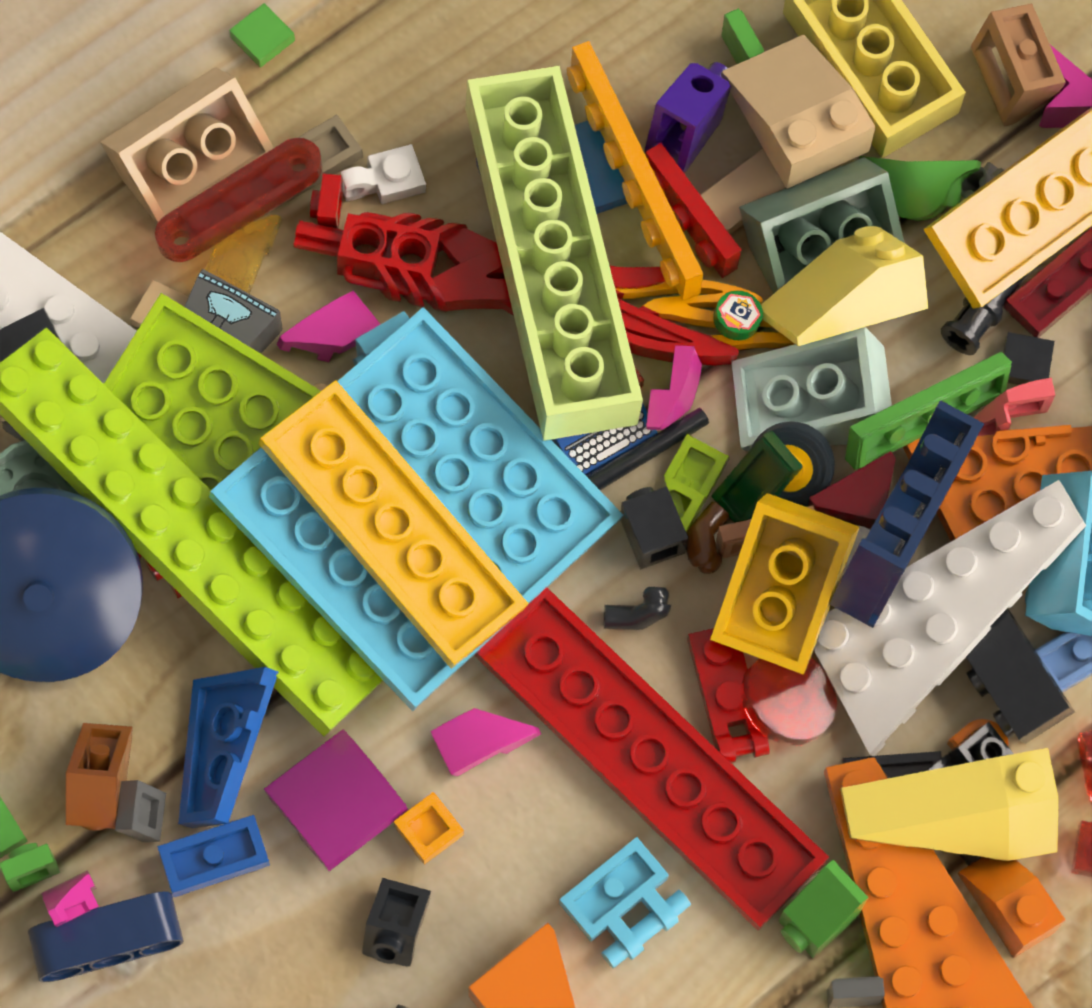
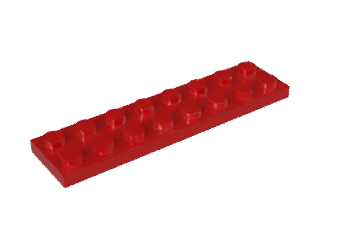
(653, 758)

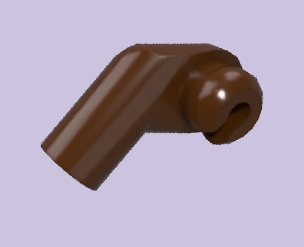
(701, 541)

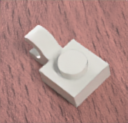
(390, 174)

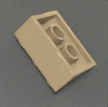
(187, 143)

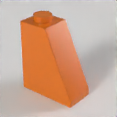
(526, 977)

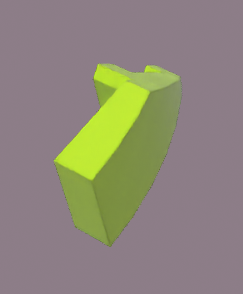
(693, 477)

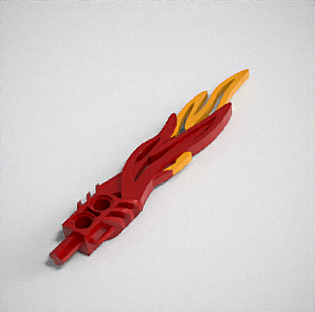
(477, 282)

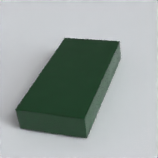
(763, 470)

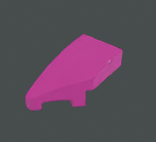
(330, 328)
(671, 404)
(478, 737)
(70, 898)

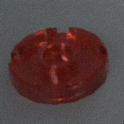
(789, 703)

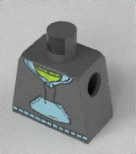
(234, 311)

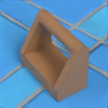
(1025, 58)

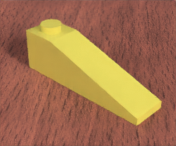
(978, 808)

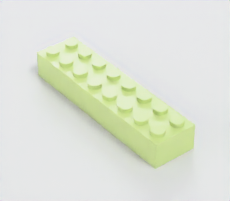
(552, 254)

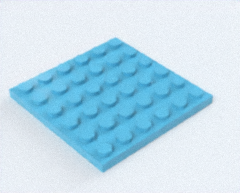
(479, 459)

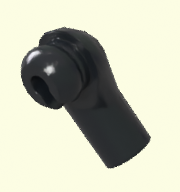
(640, 616)

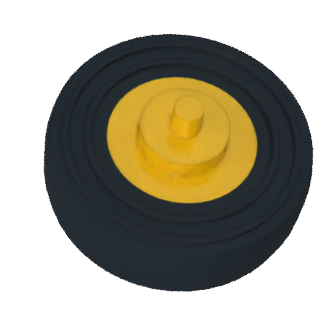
(812, 452)

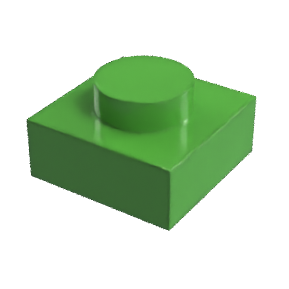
(29, 865)

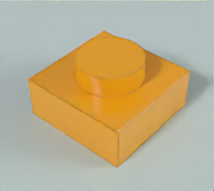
(429, 828)

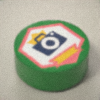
(738, 315)

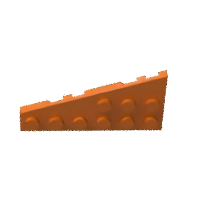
(1007, 470)
(918, 921)

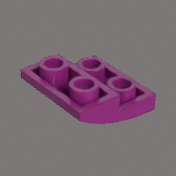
(336, 799)

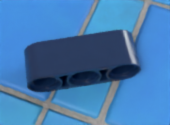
(106, 937)

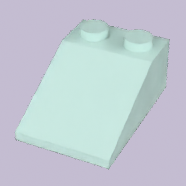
(816, 384)

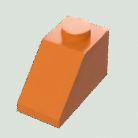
(1012, 902)

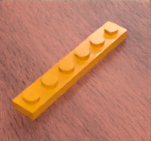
(640, 184)

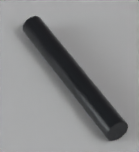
(649, 449)

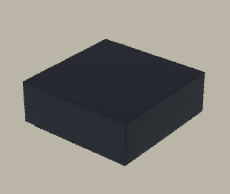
(1029, 357)

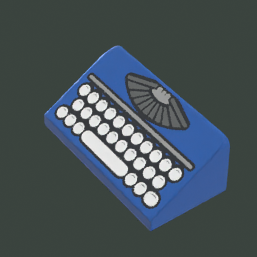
(599, 448)

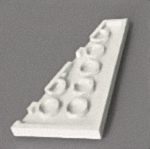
(81, 322)
(941, 612)

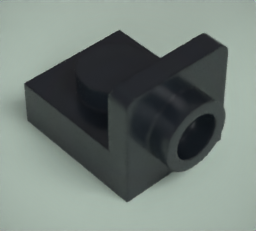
(395, 922)

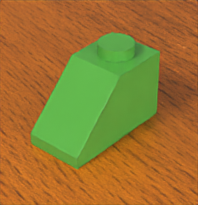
(822, 910)

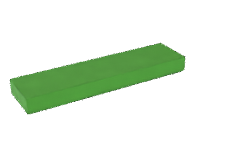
(909, 418)

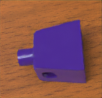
(696, 101)

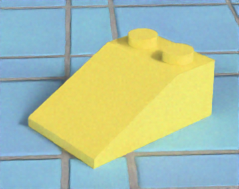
(849, 288)

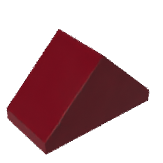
(859, 495)

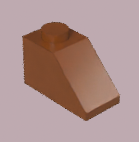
(96, 775)

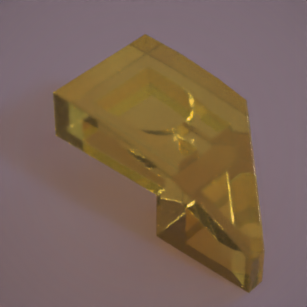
(242, 253)

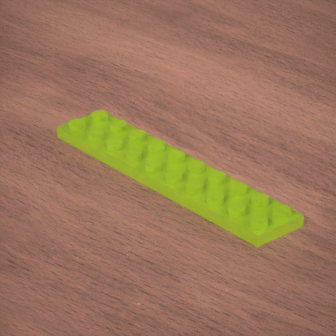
(179, 528)

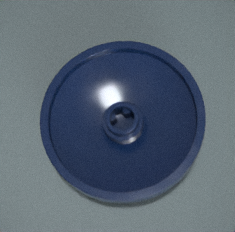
(64, 585)

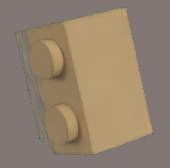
(800, 110)

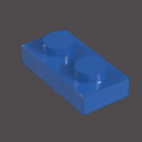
(213, 856)

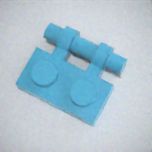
(613, 891)

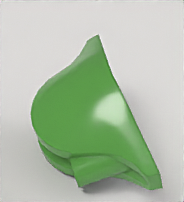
(926, 187)

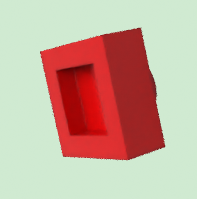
(327, 202)

